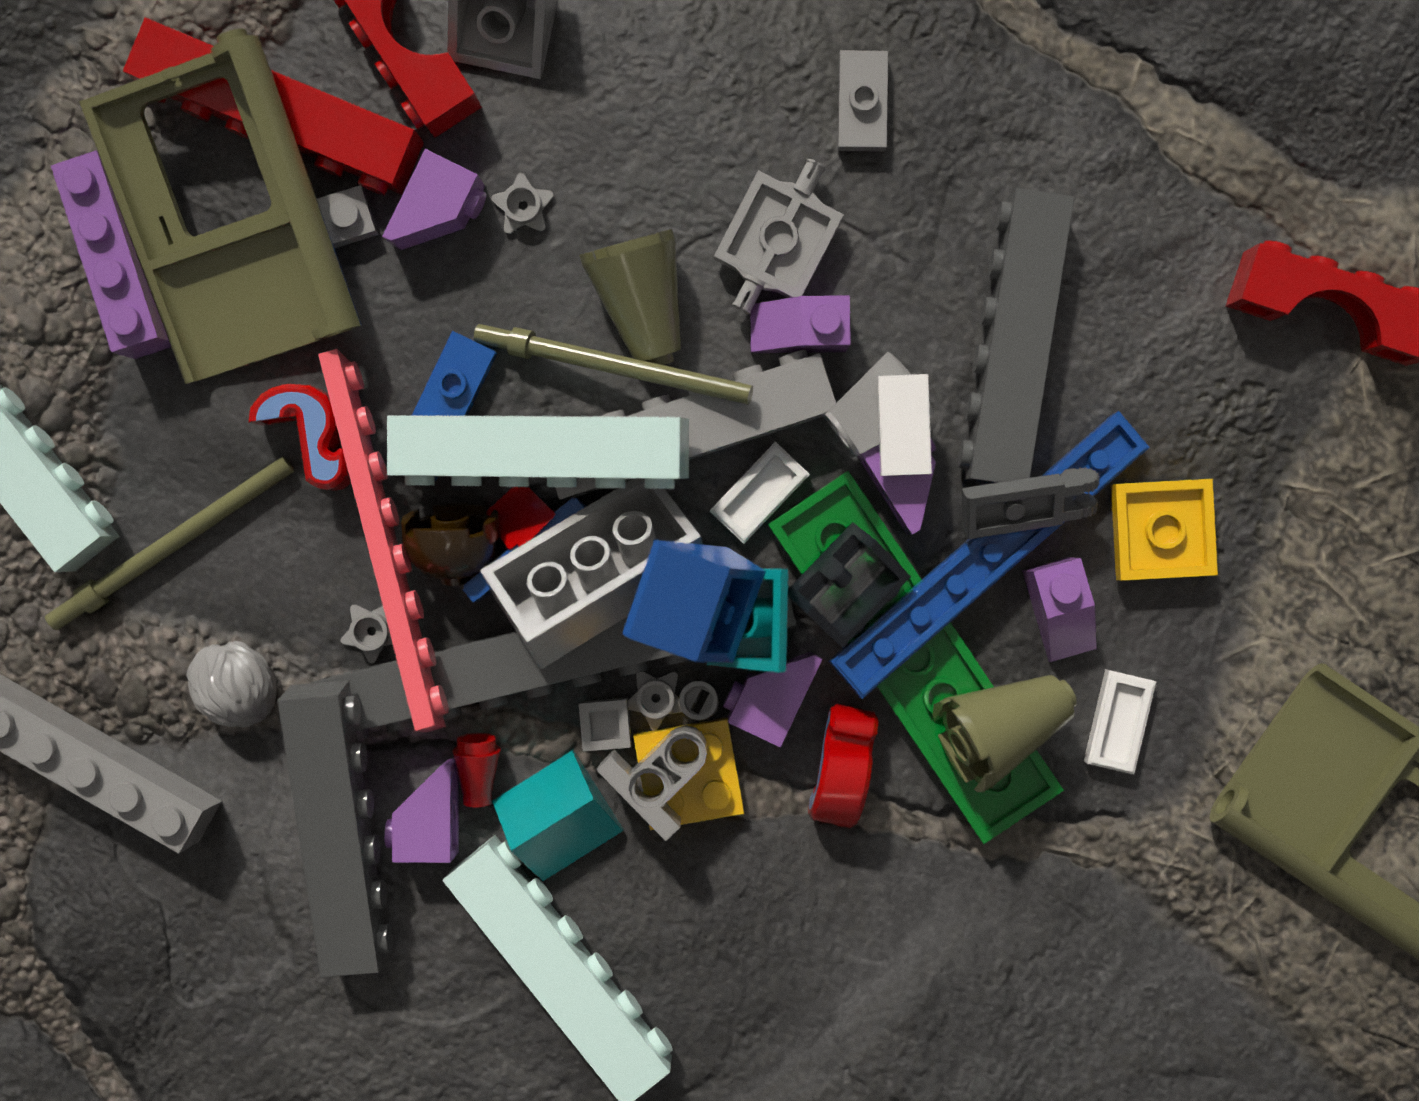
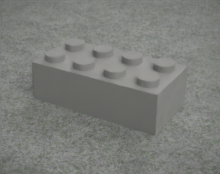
(584, 569)

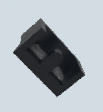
(848, 584)

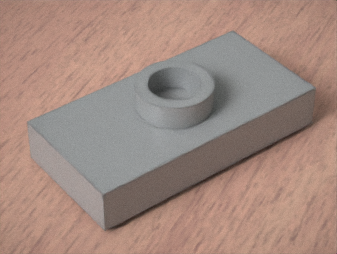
(862, 100)

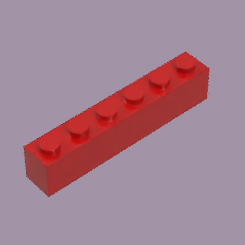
(324, 126)

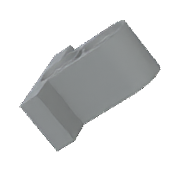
(663, 764)

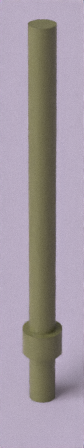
(524, 344)
(95, 594)

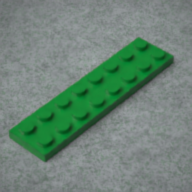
(934, 672)

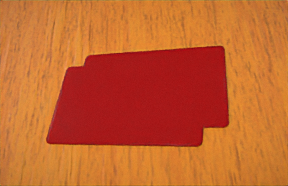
(521, 516)

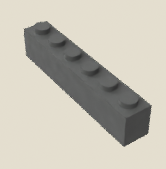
(1017, 336)
(335, 827)

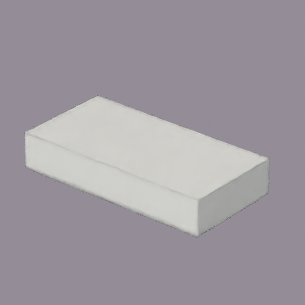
(904, 425)
(759, 492)
(1119, 721)

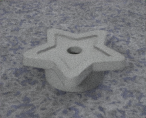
(519, 192)
(358, 631)
(655, 711)

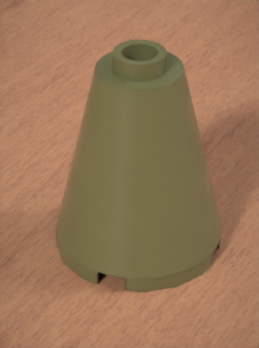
(640, 293)
(1002, 726)

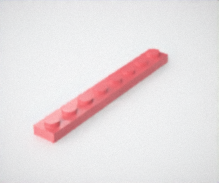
(388, 558)

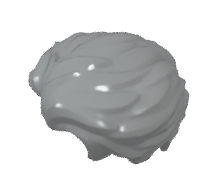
(231, 684)

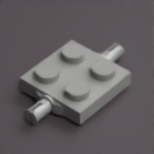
(778, 236)

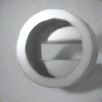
(690, 696)

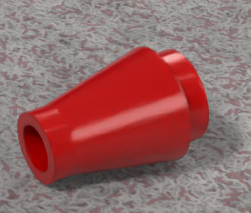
(476, 767)

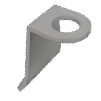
(856, 413)

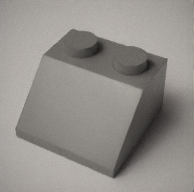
(501, 34)

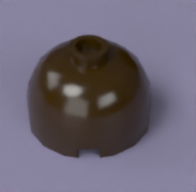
(451, 541)

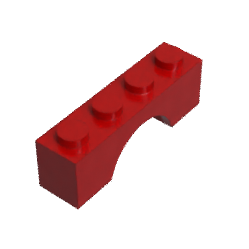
(432, 83)
(1276, 280)

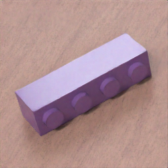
(109, 258)

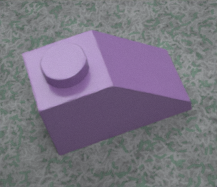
(435, 202)
(801, 324)
(903, 493)
(1062, 607)
(771, 700)
(428, 820)

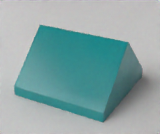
(766, 630)
(555, 816)

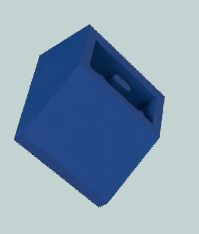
(694, 601)

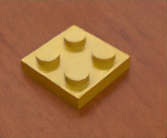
(1164, 529)
(714, 789)

